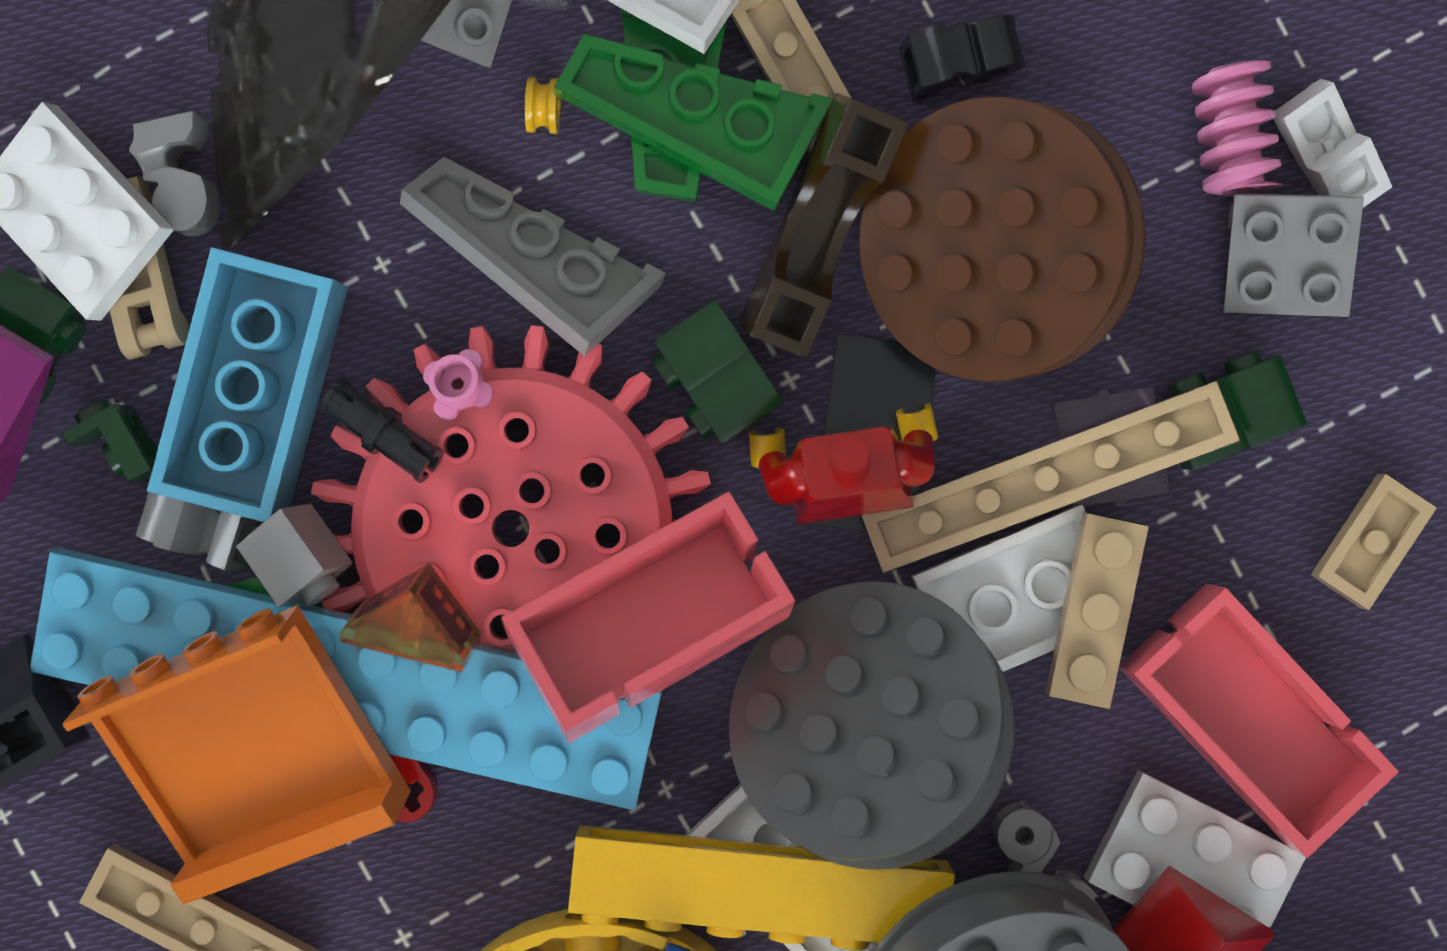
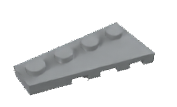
(554, 273)

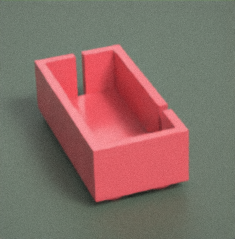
(648, 616)
(1258, 719)

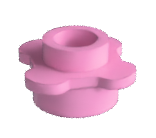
(444, 372)

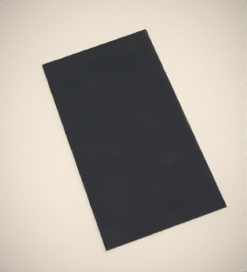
(866, 390)

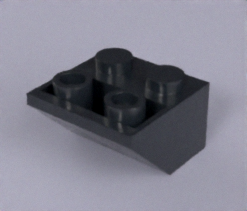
(31, 715)

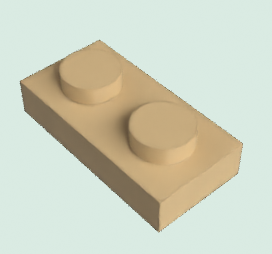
(1373, 541)

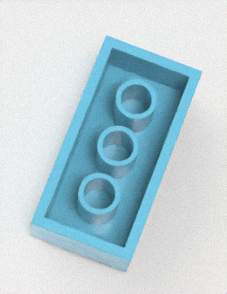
(247, 386)

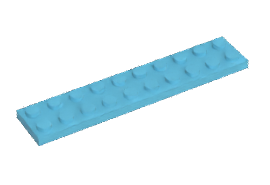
(484, 721)

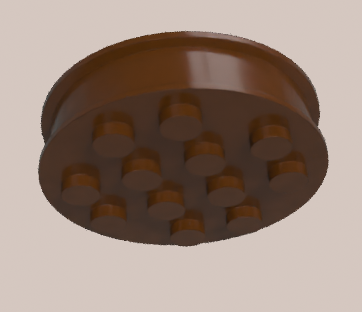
(1002, 239)

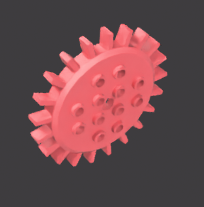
(566, 432)

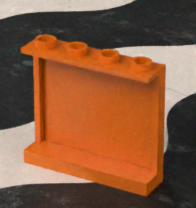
(246, 751)

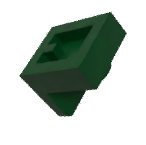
(128, 444)

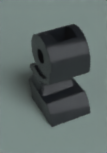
(966, 51)

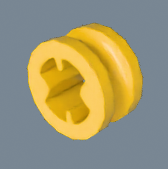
(542, 106)

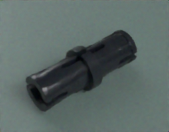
(381, 430)

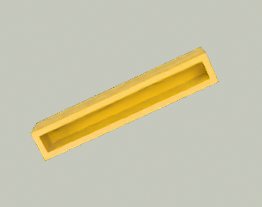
(741, 887)

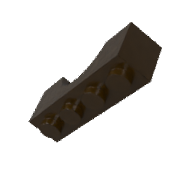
(798, 272)

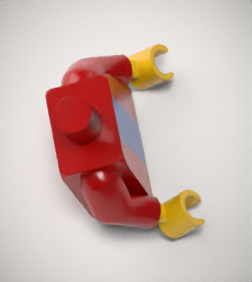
(848, 470)

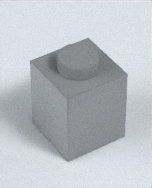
(295, 556)

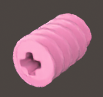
(1235, 129)

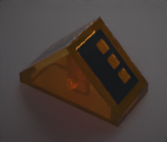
(416, 622)

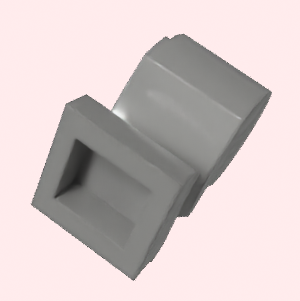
(181, 197)
(195, 530)
(1029, 841)

